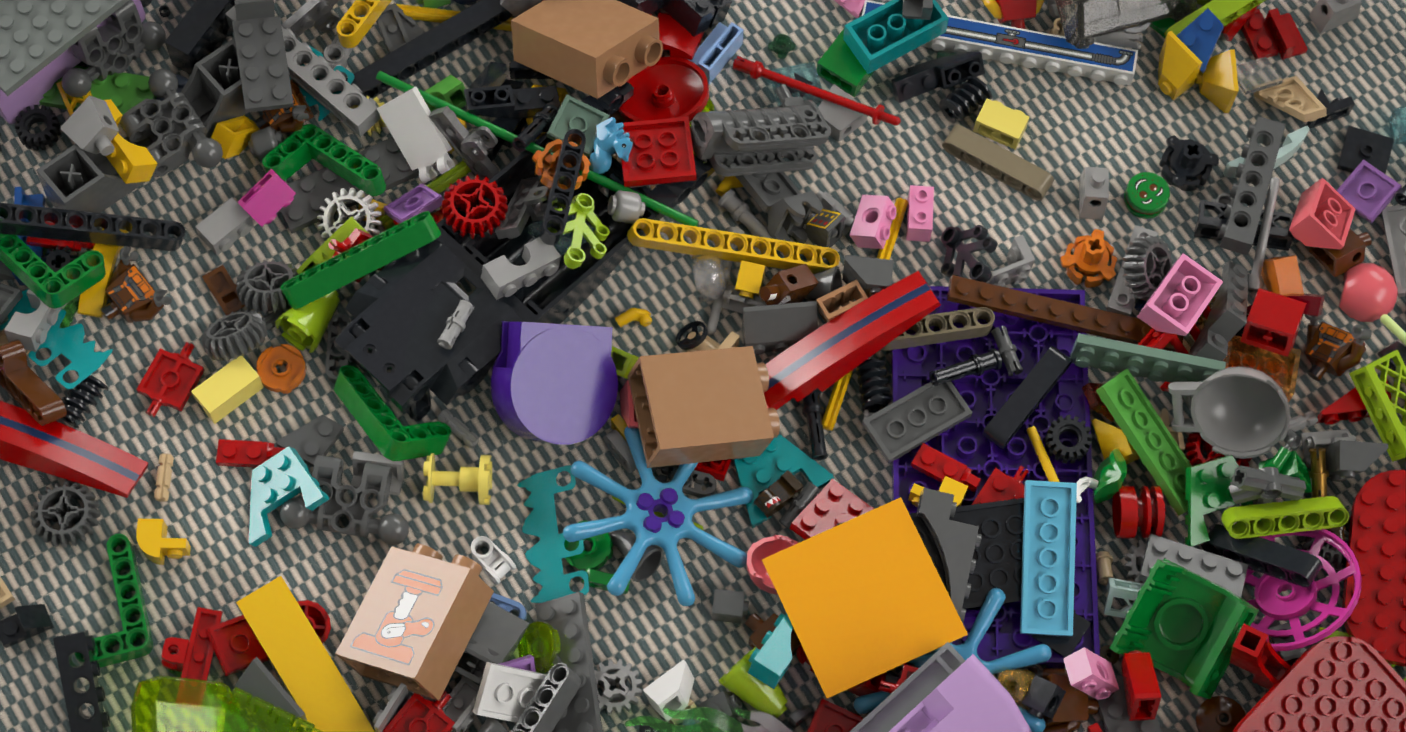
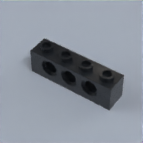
(69, 672)

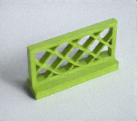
(1378, 403)

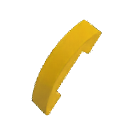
(96, 297)

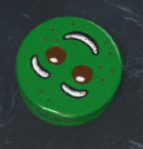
(1146, 195)

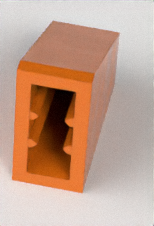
(1282, 275)

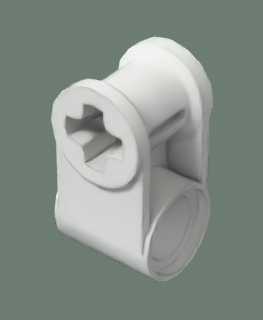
(495, 562)

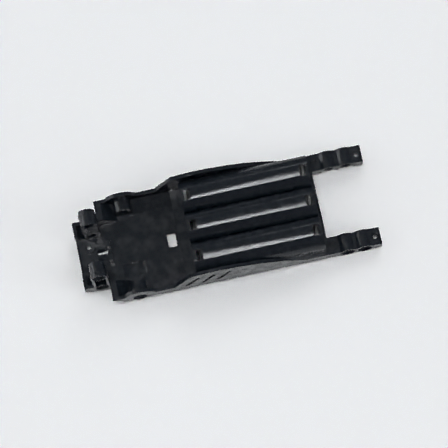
(410, 299)

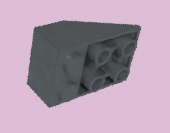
(491, 642)

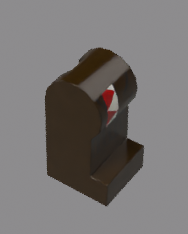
(778, 494)

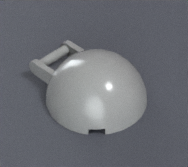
(1234, 411)

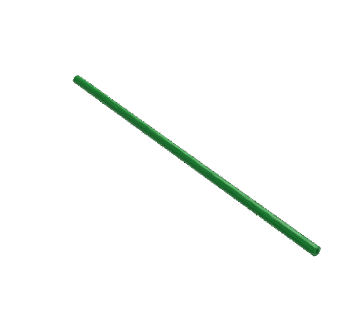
(508, 136)

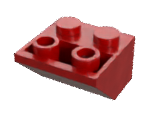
(1273, 322)

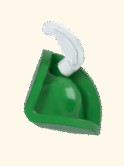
(1107, 478)

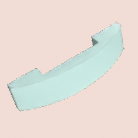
(1290, 147)

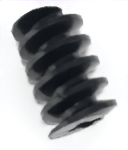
(964, 99)
(872, 385)
(80, 398)

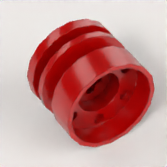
(1134, 512)

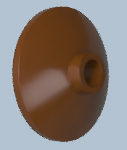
(1208, 714)

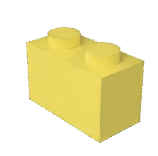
(1001, 123)

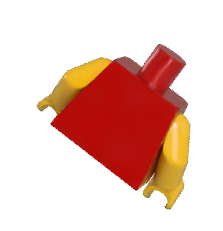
(1014, 10)

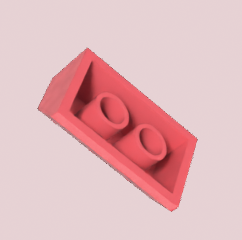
(1322, 217)

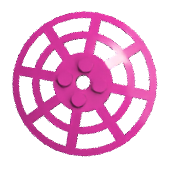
(1304, 598)

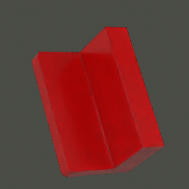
(1285, 34)

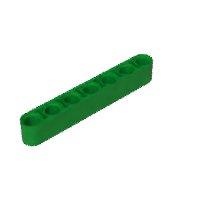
(361, 260)

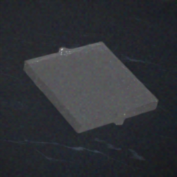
(1257, 75)

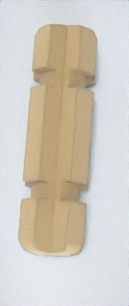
(163, 477)

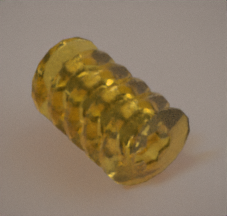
(1016, 682)

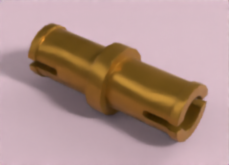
(1318, 472)

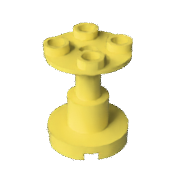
(468, 479)

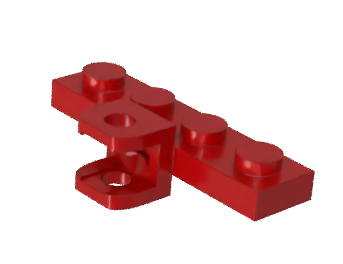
(194, 655)

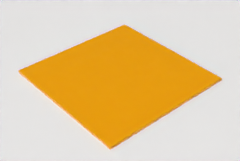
(864, 597)

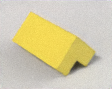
(228, 389)

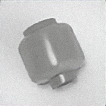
(626, 207)

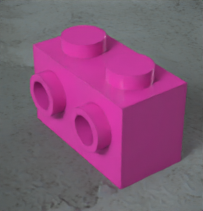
(267, 198)

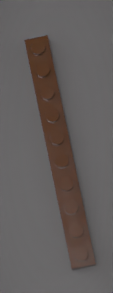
(1049, 311)

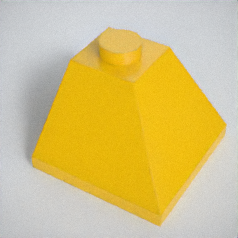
(1177, 67)
(1220, 80)

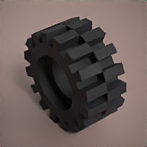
(40, 139)
(1061, 451)

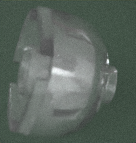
(710, 277)

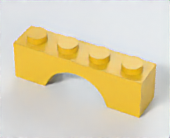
(129, 160)

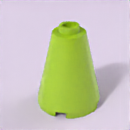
(307, 325)
(753, 690)

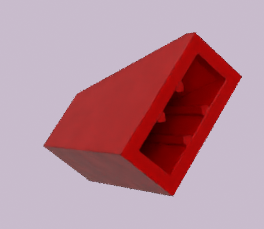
(1140, 686)

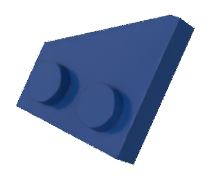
(1202, 36)

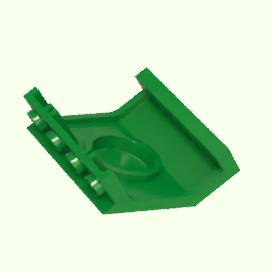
(1184, 626)

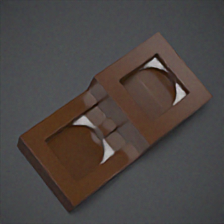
(223, 290)

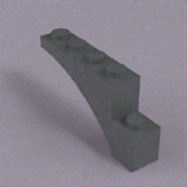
(1226, 316)
(954, 542)

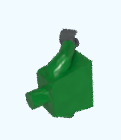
(1289, 462)

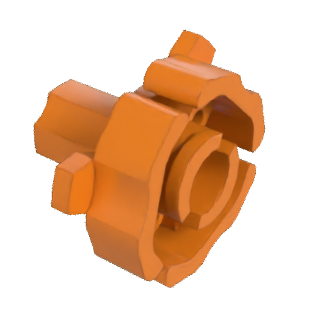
(547, 163)
(1091, 258)

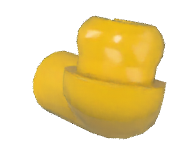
(728, 183)
(634, 314)

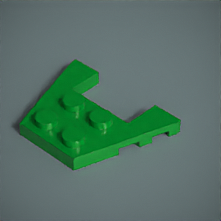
(1207, 492)

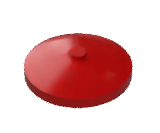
(667, 90)

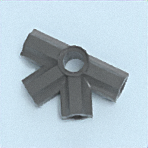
(1264, 485)

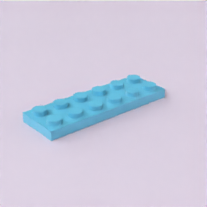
(1048, 558)

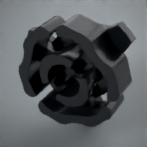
(1188, 161)

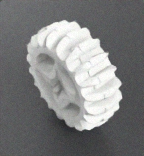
(339, 204)

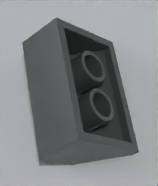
(778, 325)
(261, 683)

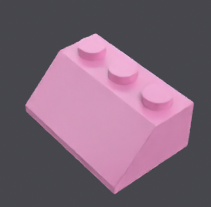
(1180, 297)

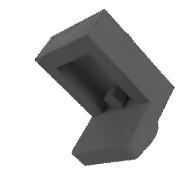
(724, 702)

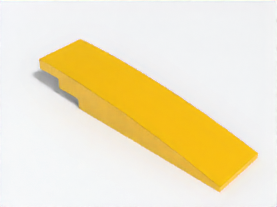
(302, 659)

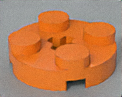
(279, 355)

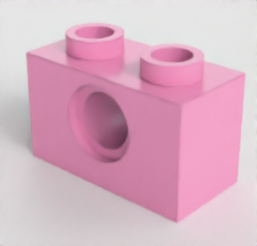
(920, 213)
(873, 221)
(1091, 674)

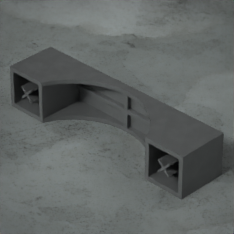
(91, 183)

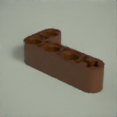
(27, 387)

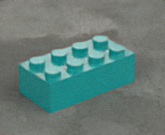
(886, 35)

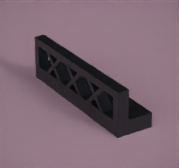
(1209, 227)

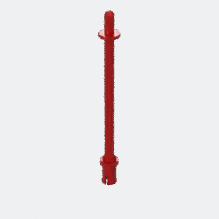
(757, 70)

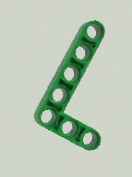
(325, 149)
(27, 266)
(382, 426)
(127, 608)

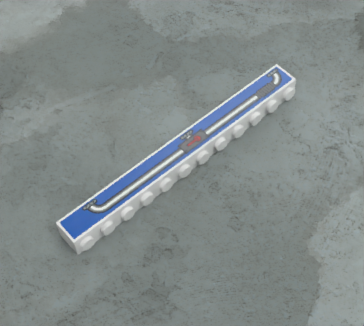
(1032, 49)

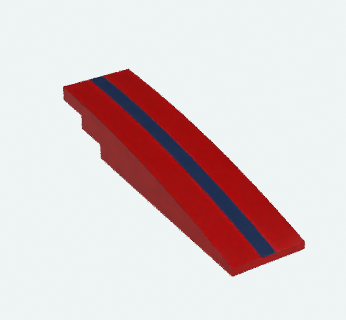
(848, 340)
(66, 453)

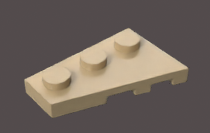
(1293, 99)

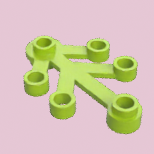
(583, 207)

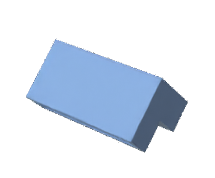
(718, 49)

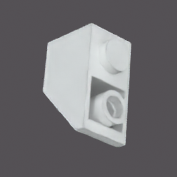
(671, 690)

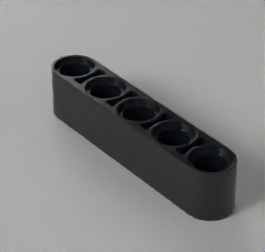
(567, 177)
(1027, 397)
(1265, 556)

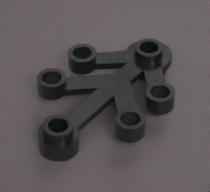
(952, 240)

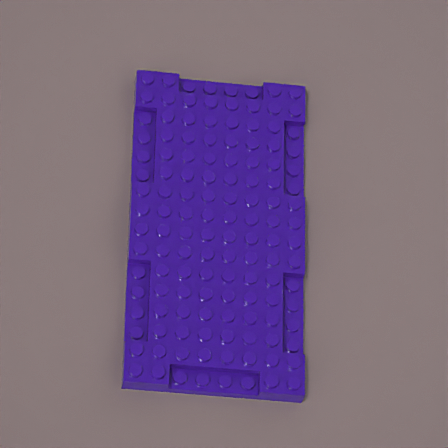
(967, 445)

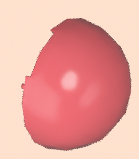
(1368, 292)
(761, 550)

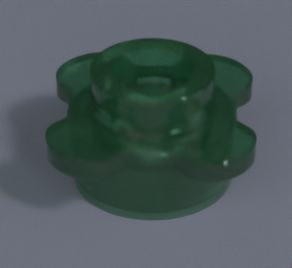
(781, 39)

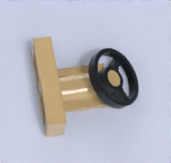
(701, 341)

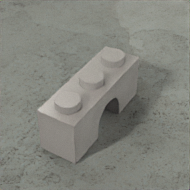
(505, 278)
(33, 327)

